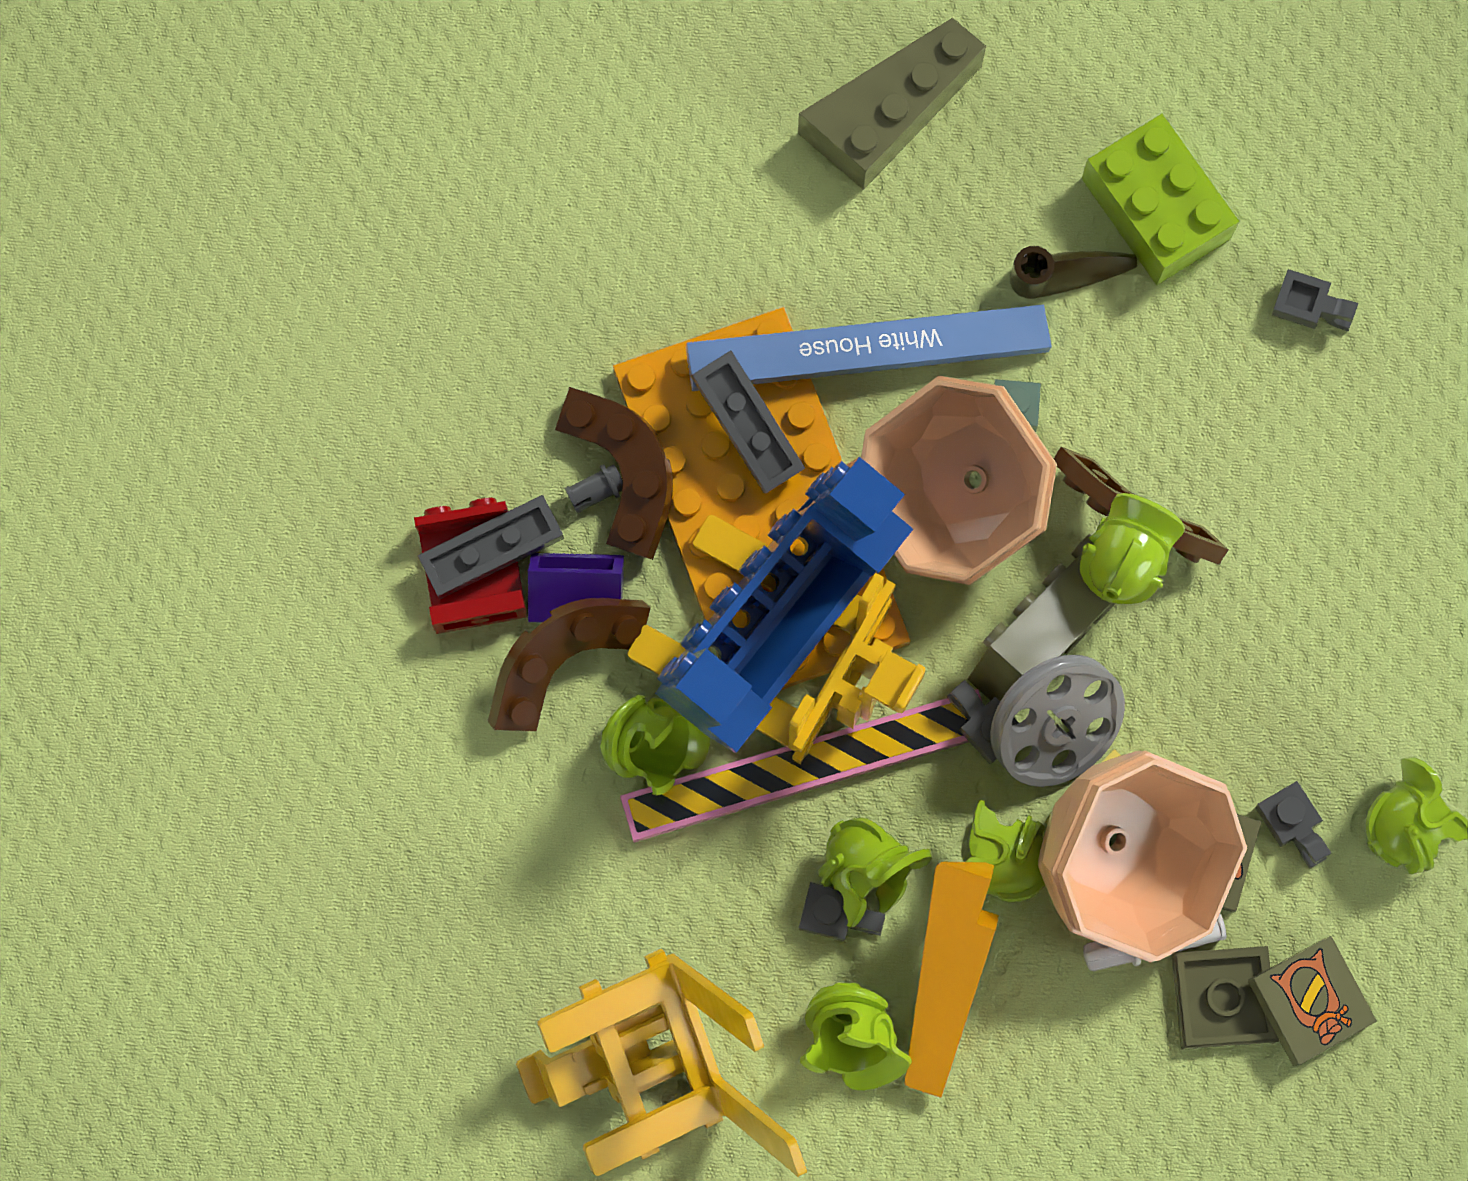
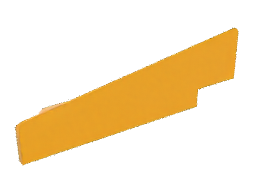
(950, 970)

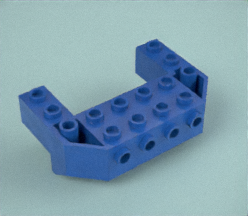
(846, 541)

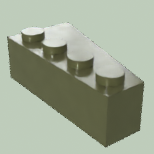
(888, 105)
(1043, 628)

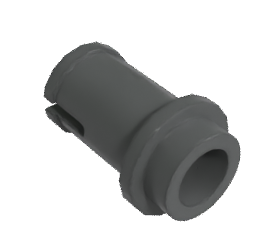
(595, 488)

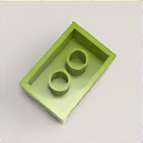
(1159, 199)

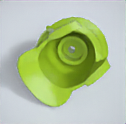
(1130, 550)
(652, 743)
(1413, 819)
(1011, 850)
(867, 857)
(853, 1037)

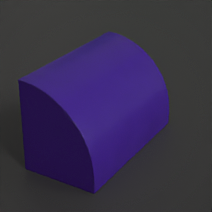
(565, 578)

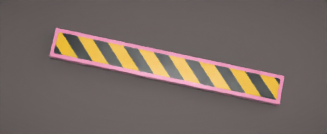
(777, 775)

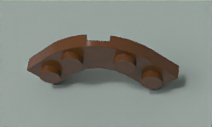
(642, 464)
(1092, 479)
(537, 655)

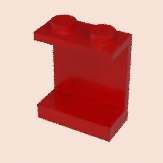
(485, 601)

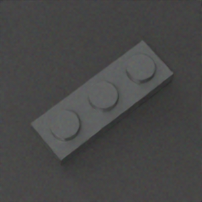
(747, 422)
(491, 547)

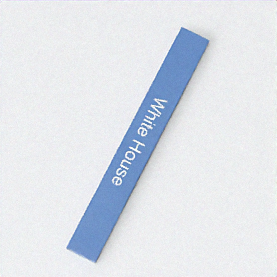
(880, 345)

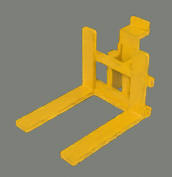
(891, 676)
(620, 1059)

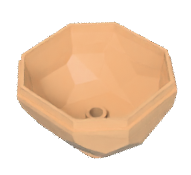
(930, 452)
(1163, 872)

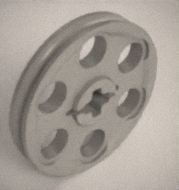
(1066, 703)

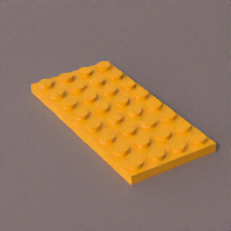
(717, 482)

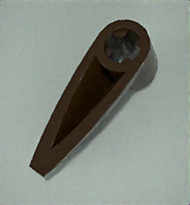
(1065, 270)

